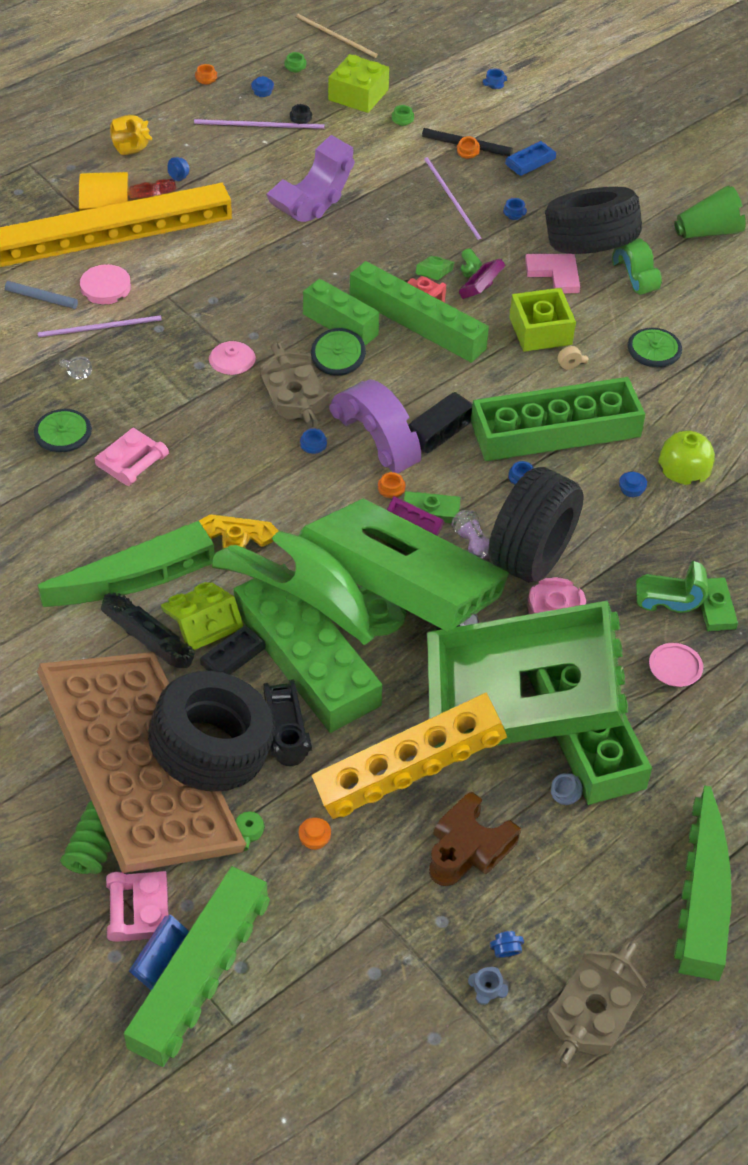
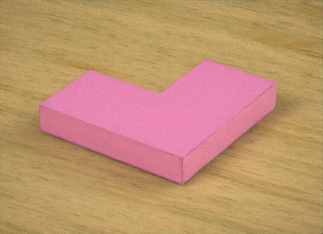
(558, 266)

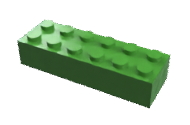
(557, 418)
(311, 652)
(605, 759)

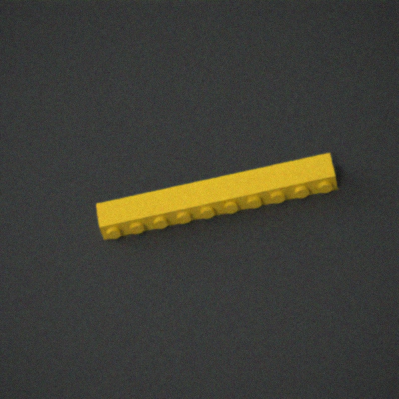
(114, 224)

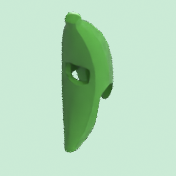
(317, 580)

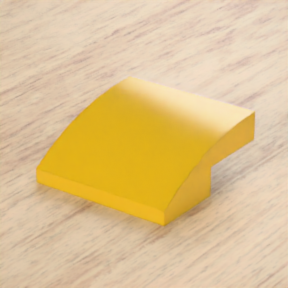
(102, 189)

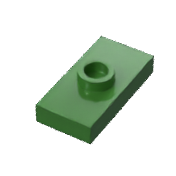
(434, 267)
(439, 505)
(718, 607)

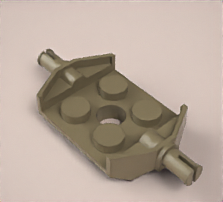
(289, 372)
(602, 978)

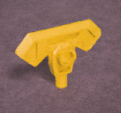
(238, 530)

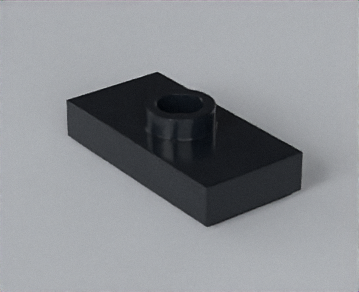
(233, 651)

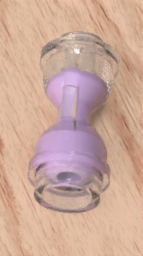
(467, 526)

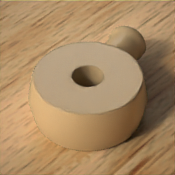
(571, 357)

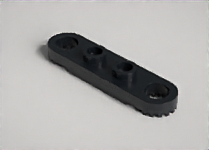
(147, 630)

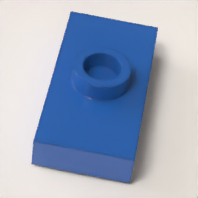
(530, 158)
(159, 951)

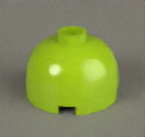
(687, 457)

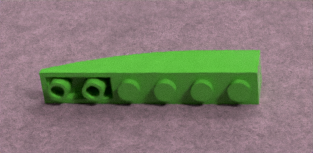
(133, 569)
(707, 894)

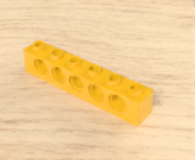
(393, 752)

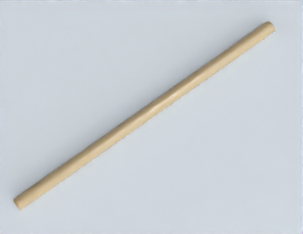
(337, 35)

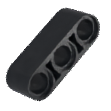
(442, 421)

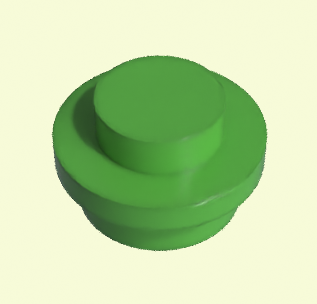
(295, 62)
(402, 115)

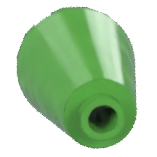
(712, 216)

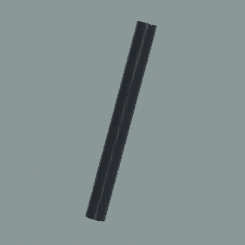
(454, 139)

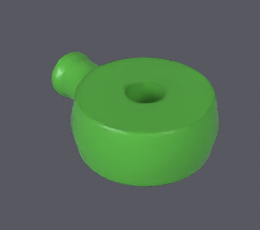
(251, 827)

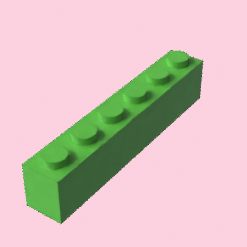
(419, 311)
(196, 967)

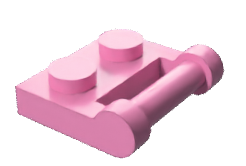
(126, 451)
(149, 903)

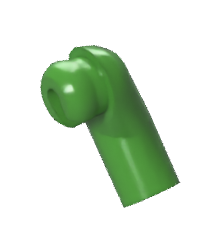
(472, 261)

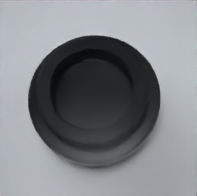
(300, 114)

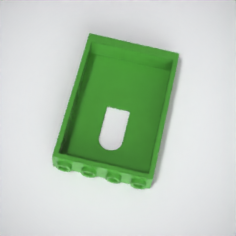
(431, 582)
(494, 653)

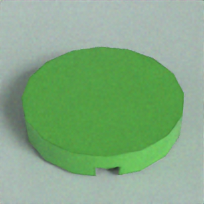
(383, 615)

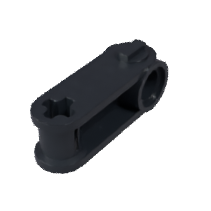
(288, 724)

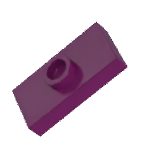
(482, 278)
(416, 515)

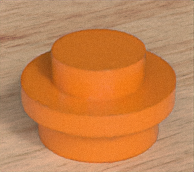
(206, 74)
(468, 147)
(391, 485)
(314, 833)

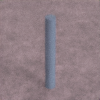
(41, 294)

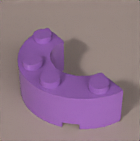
(321, 185)
(383, 418)

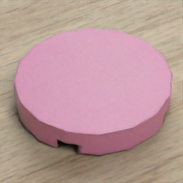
(105, 284)
(554, 594)

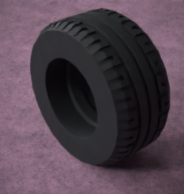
(593, 220)
(535, 524)
(205, 760)

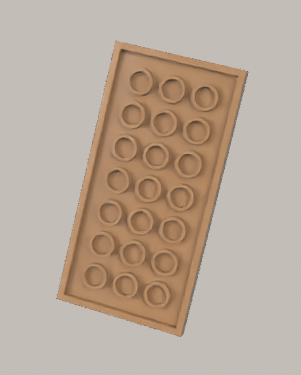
(143, 810)

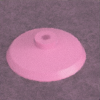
(232, 358)
(676, 664)

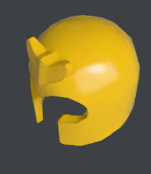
(129, 134)

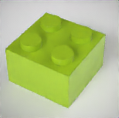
(358, 83)
(542, 319)

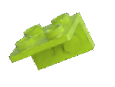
(204, 614)

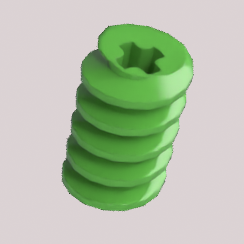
(87, 845)

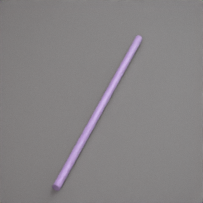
(260, 124)
(452, 198)

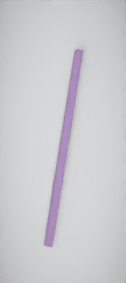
(99, 326)

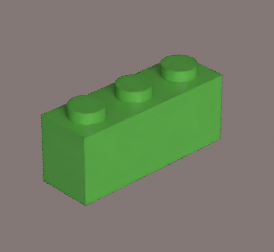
(340, 310)

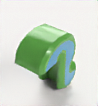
(639, 265)
(671, 592)

